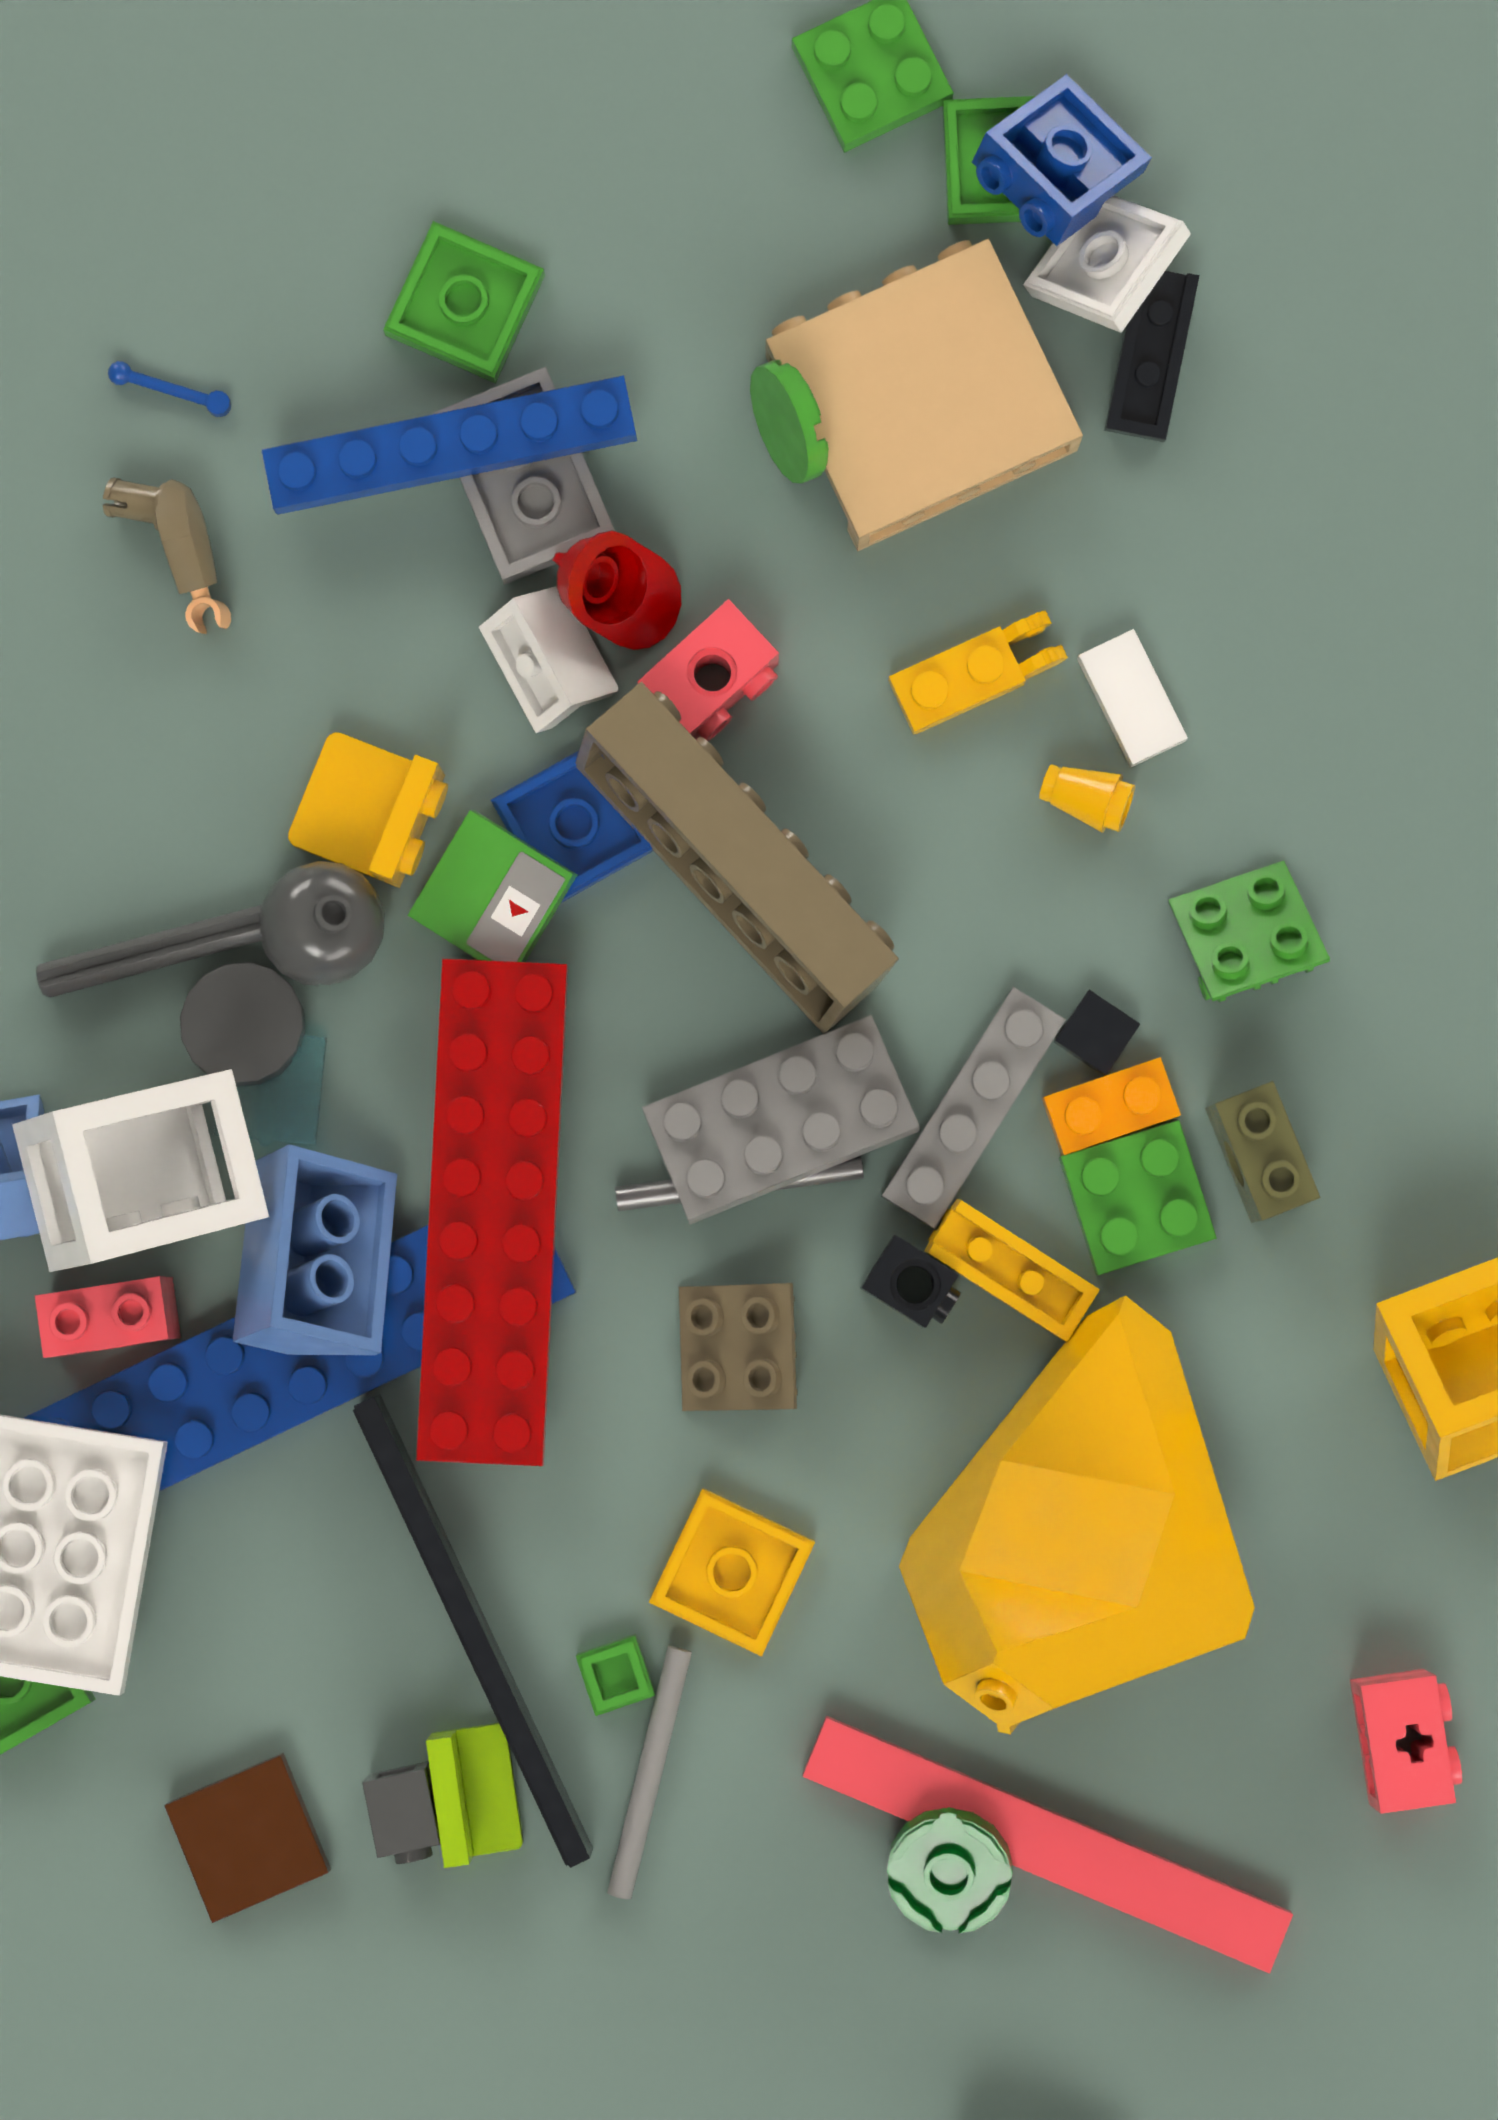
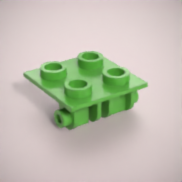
(1248, 931)

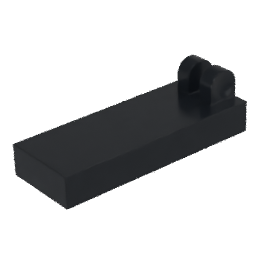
(1152, 359)

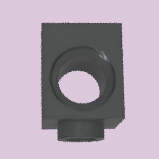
(402, 1812)

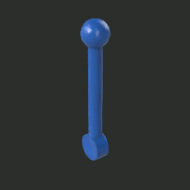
(216, 402)

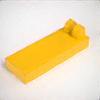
(1011, 1270)

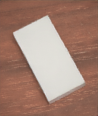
(1132, 698)

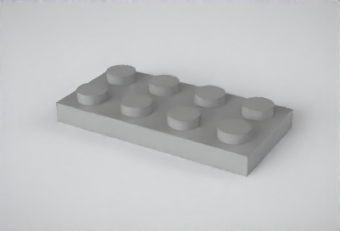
(780, 1119)

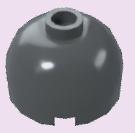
(321, 923)

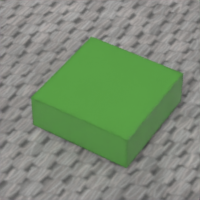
(615, 1675)

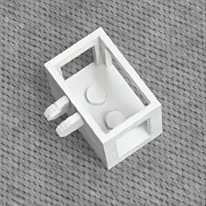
(138, 1171)

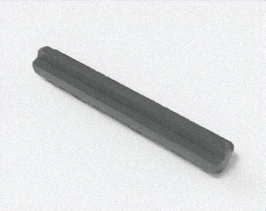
(149, 952)

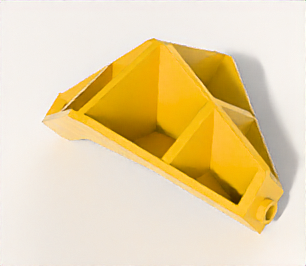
(1081, 1533)

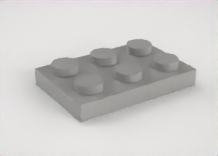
(534, 506)

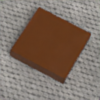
(247, 1837)

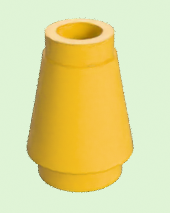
(1089, 796)

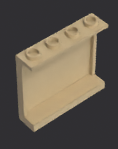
(927, 391)

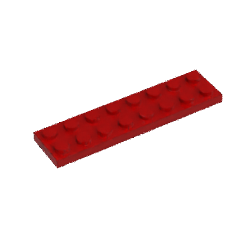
(492, 1212)

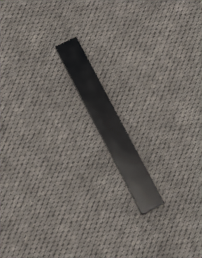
(473, 1631)

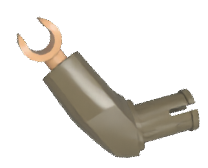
(182, 535)

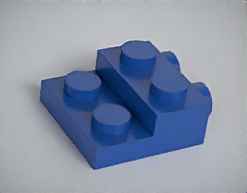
(1058, 160)

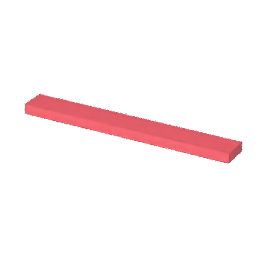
(1054, 1845)

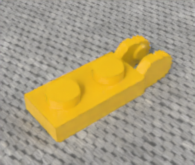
(971, 674)

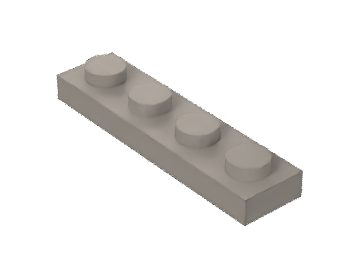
(973, 1108)

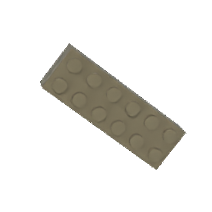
(735, 856)

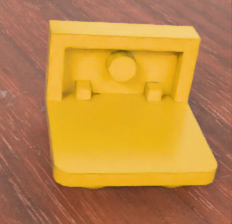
(368, 808)

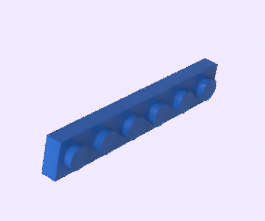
(449, 445)

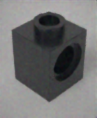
(883, 1277)

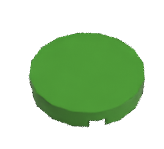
(786, 421)

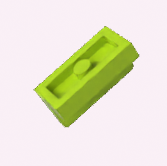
(473, 1793)

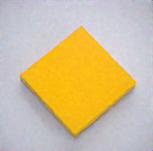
(732, 1572)

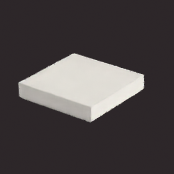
(1109, 263)

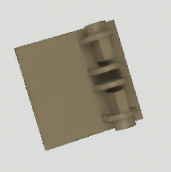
(738, 1347)

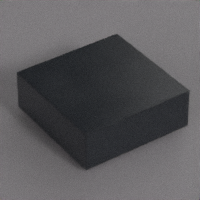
(1096, 1033)

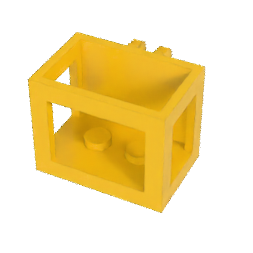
(1444, 1365)

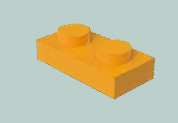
(1111, 1106)

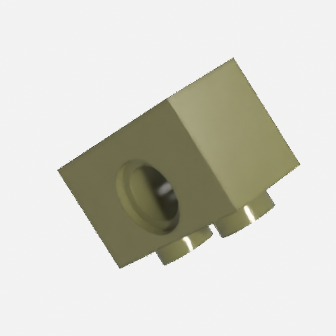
(1262, 1152)

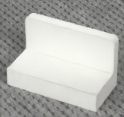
(547, 657)

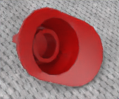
(619, 589)

